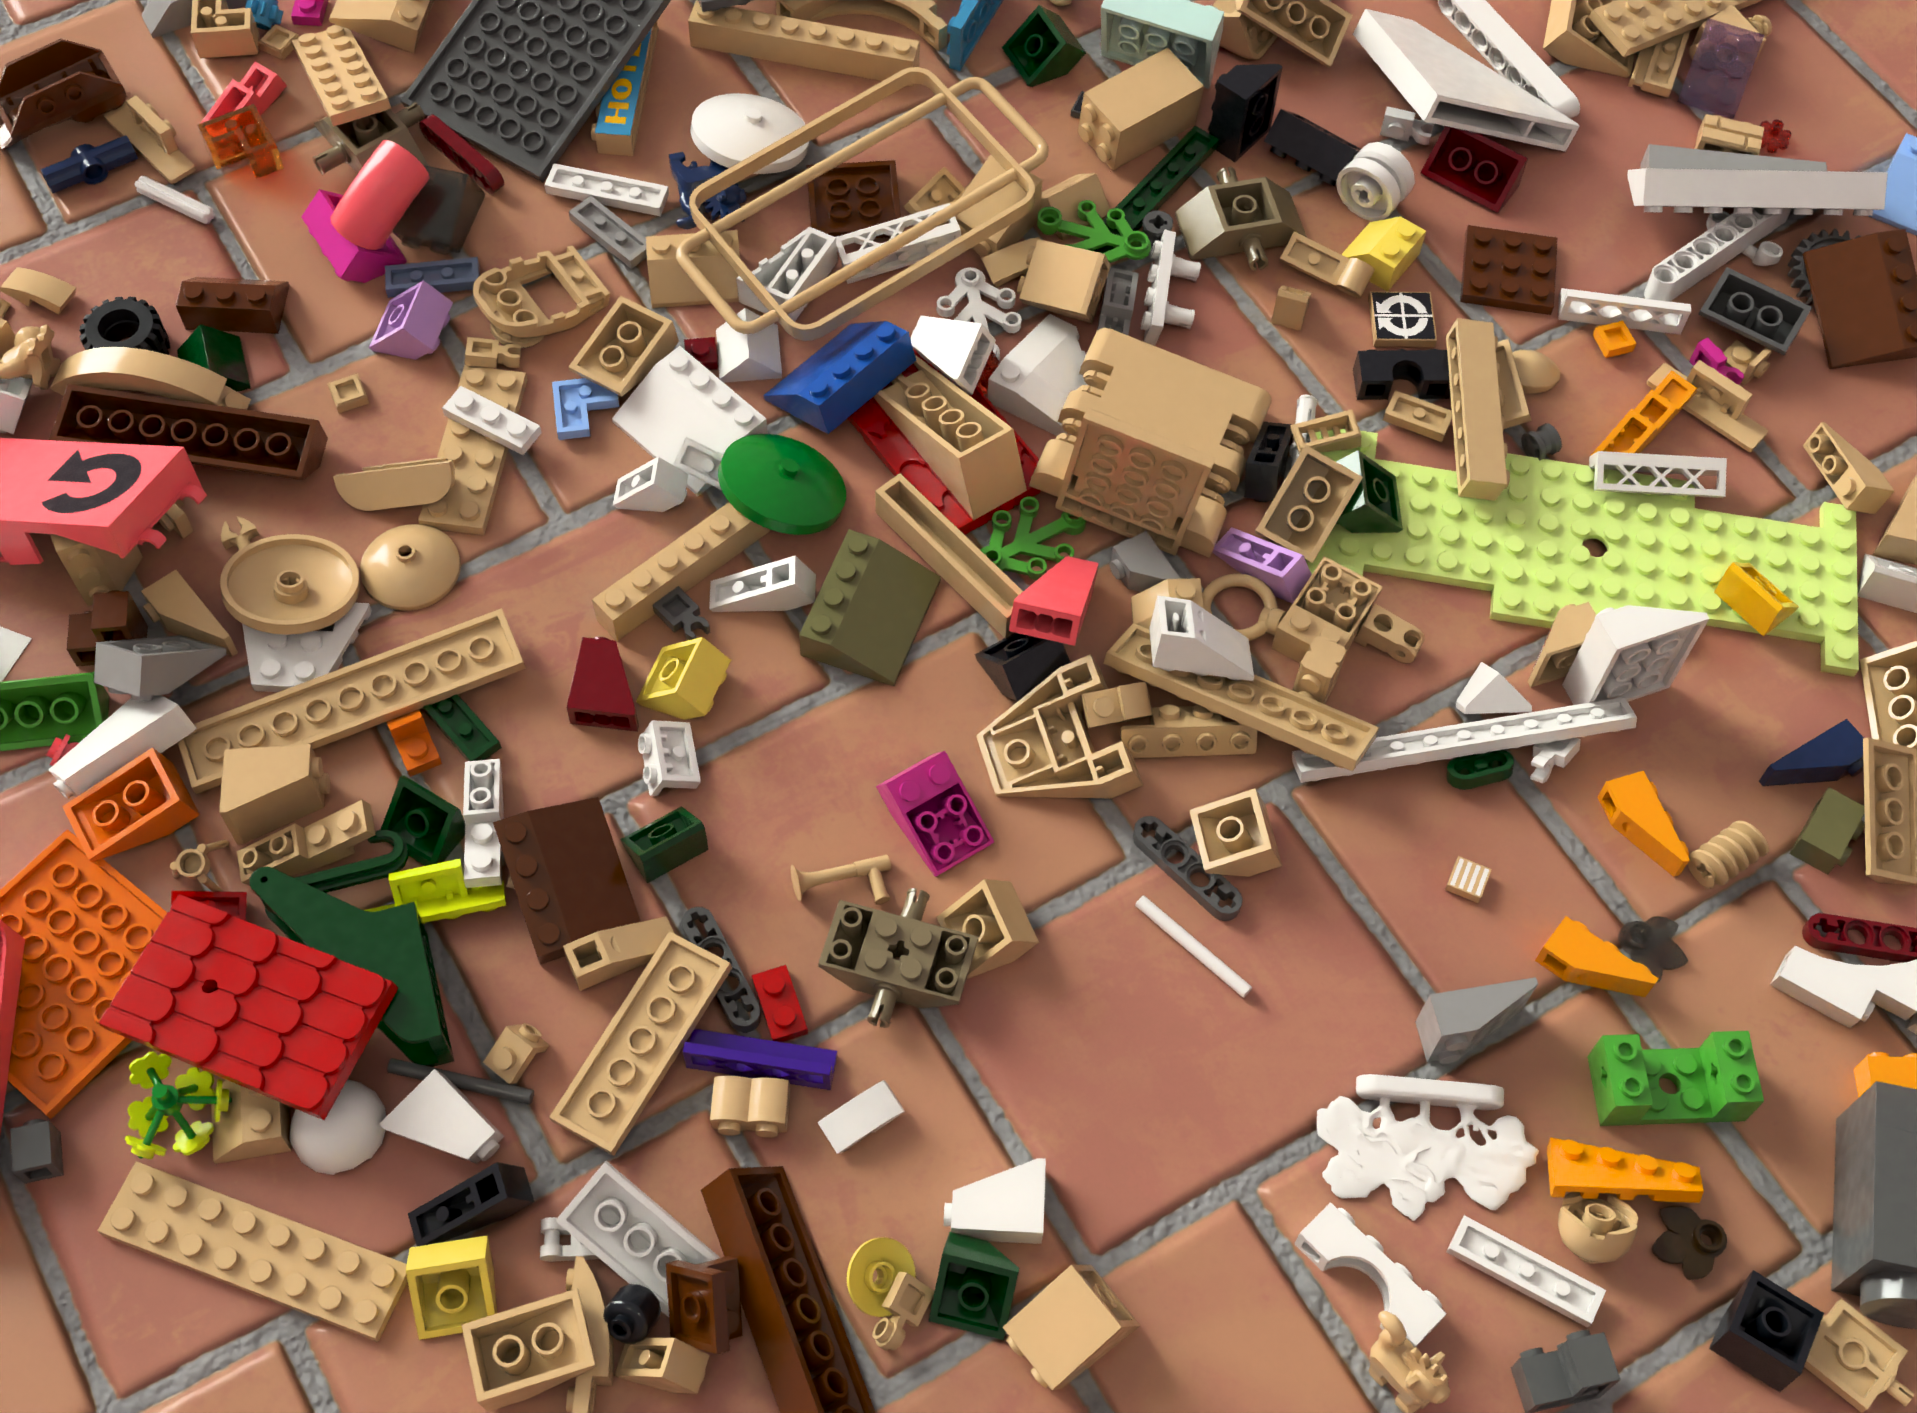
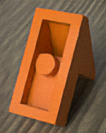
(414, 743)

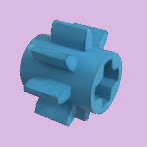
(265, 13)

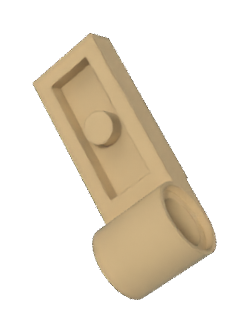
(1327, 265)

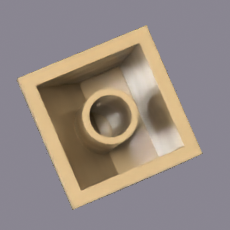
(994, 205)
(1064, 280)
(270, 788)
(1069, 1326)

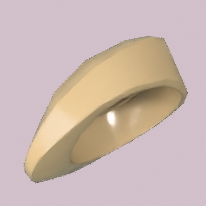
(1536, 371)

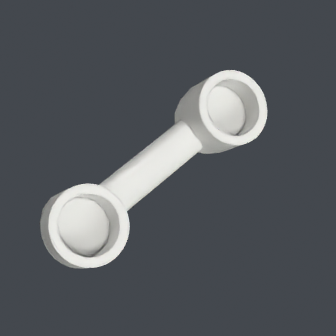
(1767, 253)

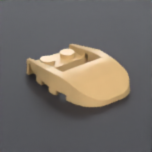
(514, 311)

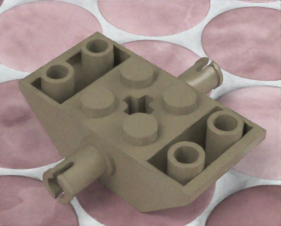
(358, 139)
(1238, 219)
(930, 964)

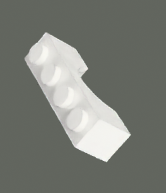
(1336, 1242)

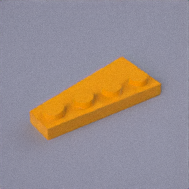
(1606, 1170)

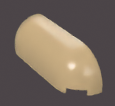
(397, 484)

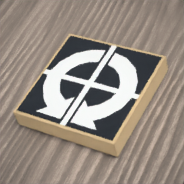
(1402, 319)

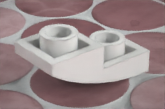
(861, 1116)

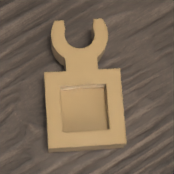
(488, 353)

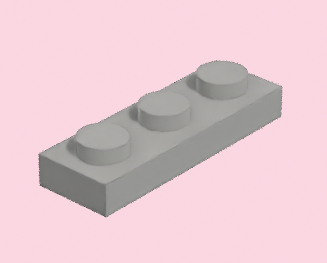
(610, 231)

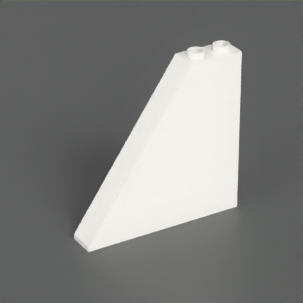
(1455, 88)

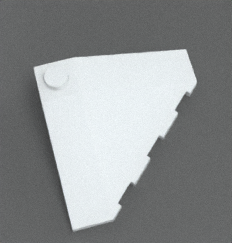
(1039, 374)

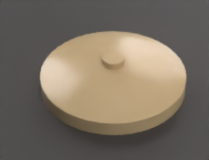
(290, 584)

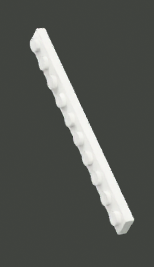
(1477, 738)

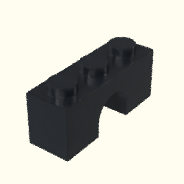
(1425, 369)

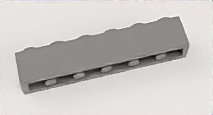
(1687, 158)

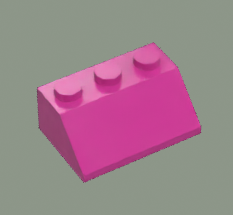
(347, 258)

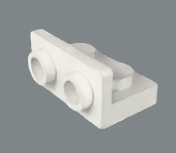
(668, 756)

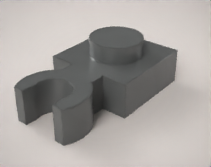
(679, 612)

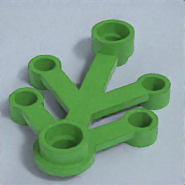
(1130, 243)
(1030, 543)

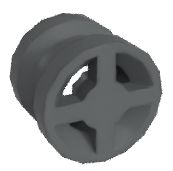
(1155, 223)
(1542, 442)

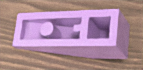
(1274, 565)

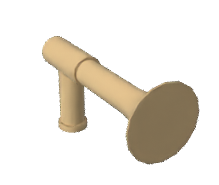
(872, 867)

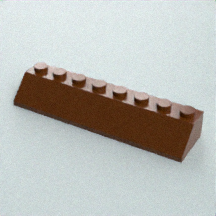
(208, 432)
(785, 1293)

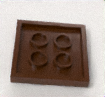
(854, 197)
(1509, 270)

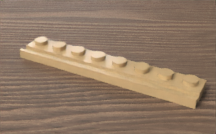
(1658, 65)

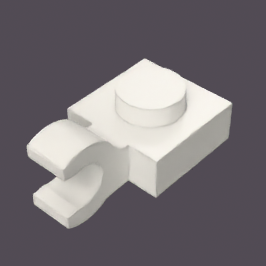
(1401, 124)
(1551, 754)

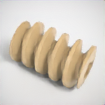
(1727, 854)

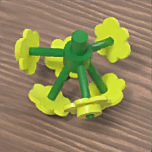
(166, 1101)

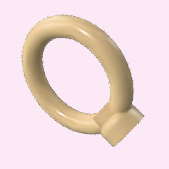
(1270, 615)

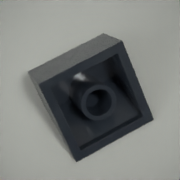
(1021, 663)
(1767, 1332)

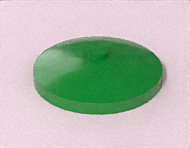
(782, 484)

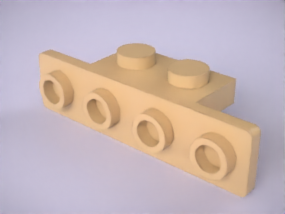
(151, 138)
(938, 191)
(1717, 404)
(1187, 732)

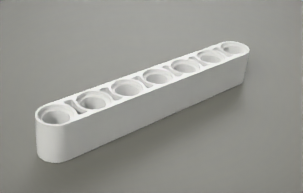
(1509, 53)
(1710, 252)

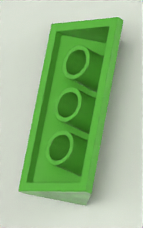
(48, 708)

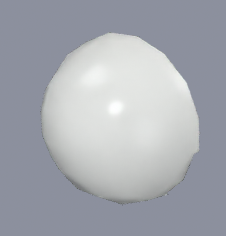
(345, 1136)

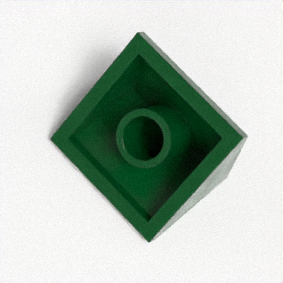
(219, 353)
(424, 821)
(666, 843)

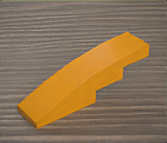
(1650, 416)

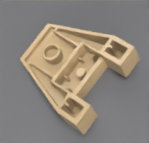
(1045, 747)

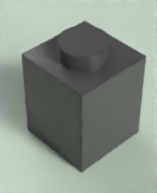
(36, 1151)

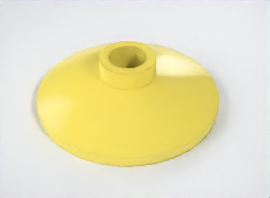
(885, 1257)

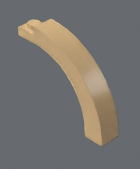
(914, 14)
(146, 372)

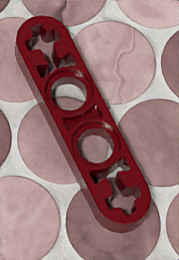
(461, 154)
(1871, 930)

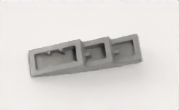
(1118, 300)

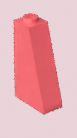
(1056, 602)

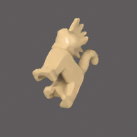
(1407, 1371)

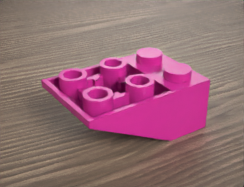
(936, 812)

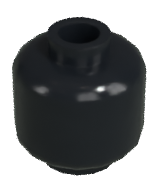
(632, 1313)

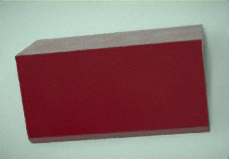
(1475, 167)

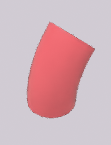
(379, 196)

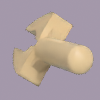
(232, 539)

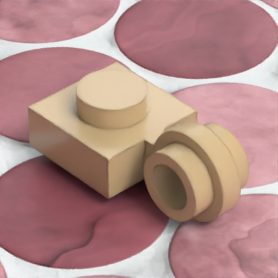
(907, 1302)

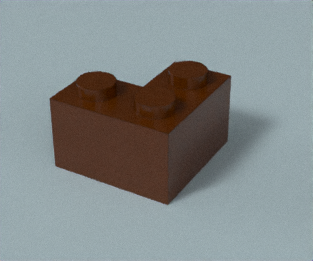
(112, 619)

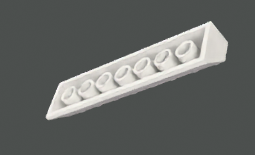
(1758, 189)

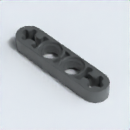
(1182, 871)
(748, 1001)

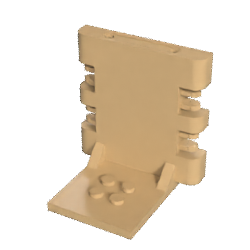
(1151, 443)

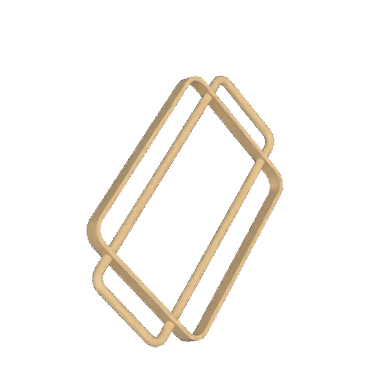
(806, 133)

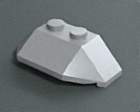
(170, 15)

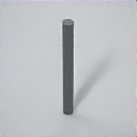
(463, 1081)

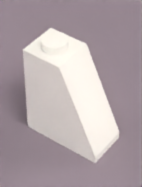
(954, 348)
(445, 1120)
(1001, 1206)

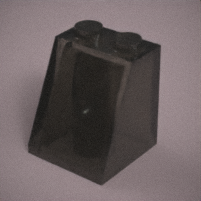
(441, 212)

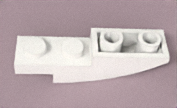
(481, 808)

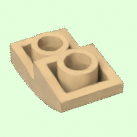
(1008, 262)
(31, 286)

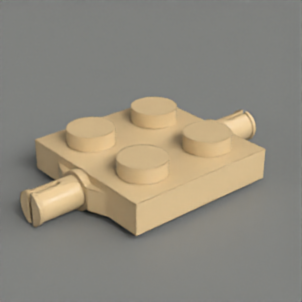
(1856, 1358)

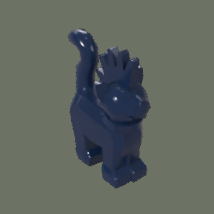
(693, 176)

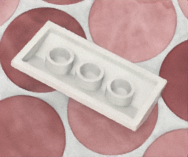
(630, 1231)

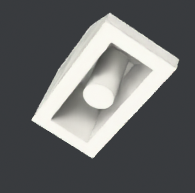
(651, 487)

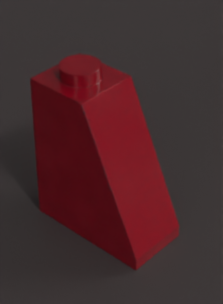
(600, 688)

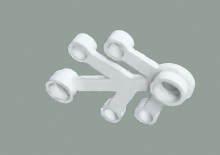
(972, 283)

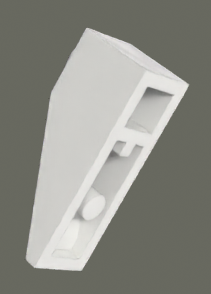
(769, 587)

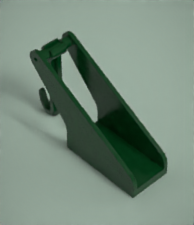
(381, 941)

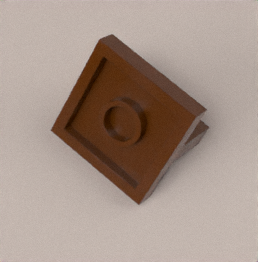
(704, 1303)

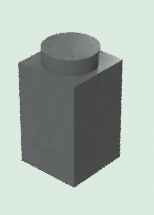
(1877, 1204)

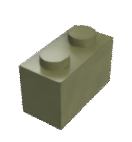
(1829, 831)

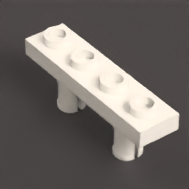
(1156, 296)

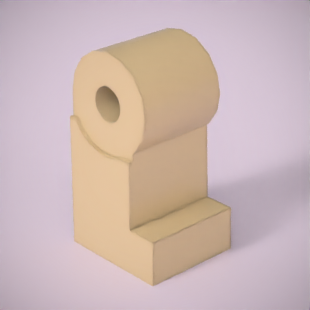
(1390, 635)

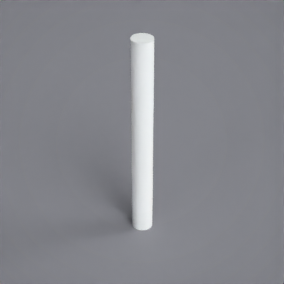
(1193, 946)

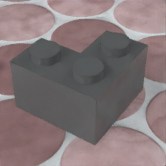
(1570, 1375)

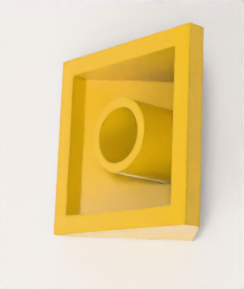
(1754, 597)

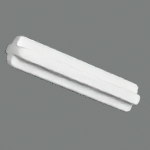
(174, 199)

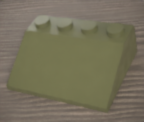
(868, 609)

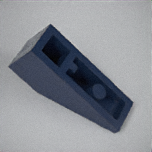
(1821, 759)

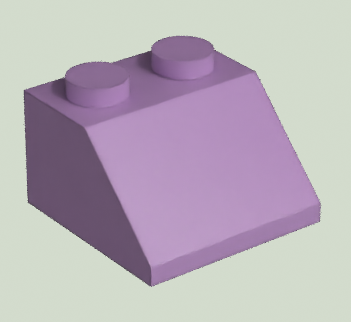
(412, 323)

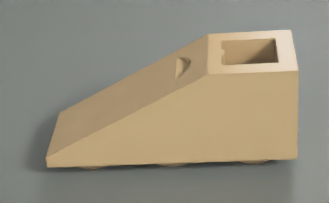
(1847, 471)
(614, 950)

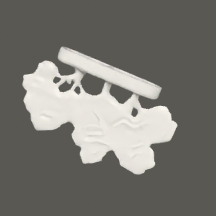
(1413, 1154)

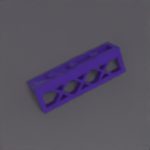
(760, 1058)

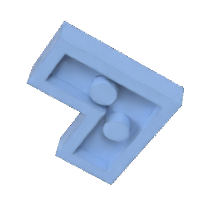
(572, 403)

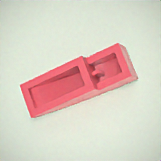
(257, 87)

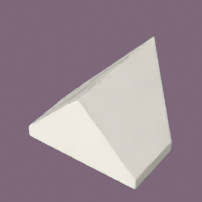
(1490, 693)

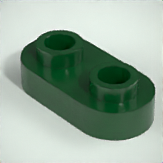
(1479, 769)

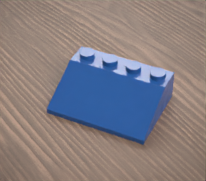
(844, 374)

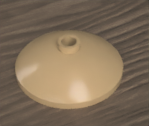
(410, 580)

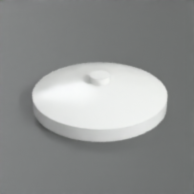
(742, 124)

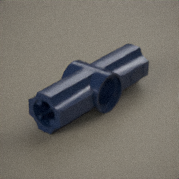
(89, 164)

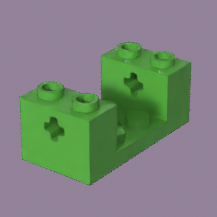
(1711, 1081)

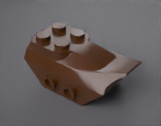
(53, 87)

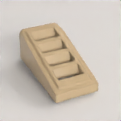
(1335, 422)

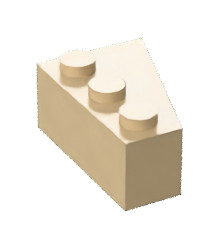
(1900, 536)

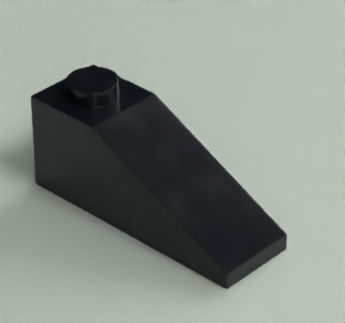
(1267, 462)
(472, 1204)

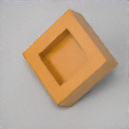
(1614, 339)

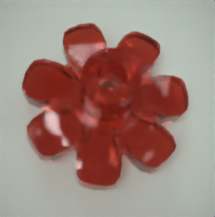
(1774, 136)

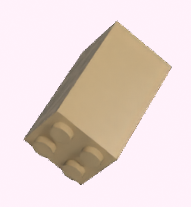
(1140, 108)

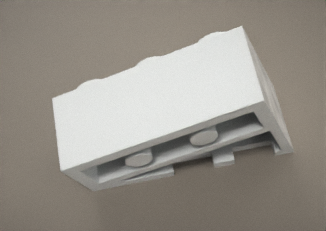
(794, 269)

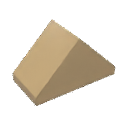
(1290, 307)

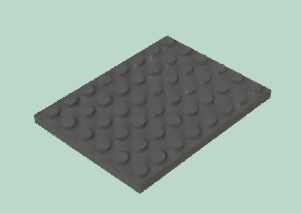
(530, 72)

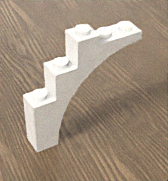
(1847, 990)

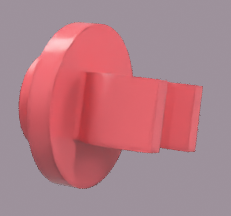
(60, 748)

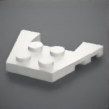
(292, 659)

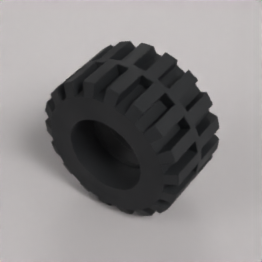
(122, 320)

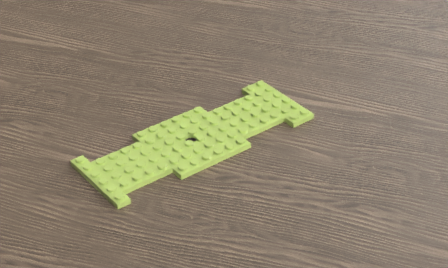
(1657, 552)

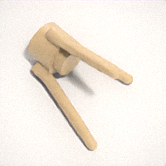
(196, 864)

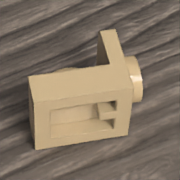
(1747, 360)

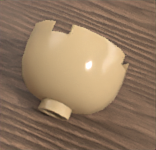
(1597, 1228)

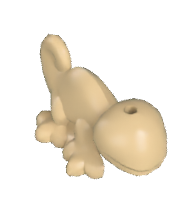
(31, 356)

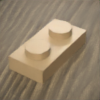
(1418, 416)

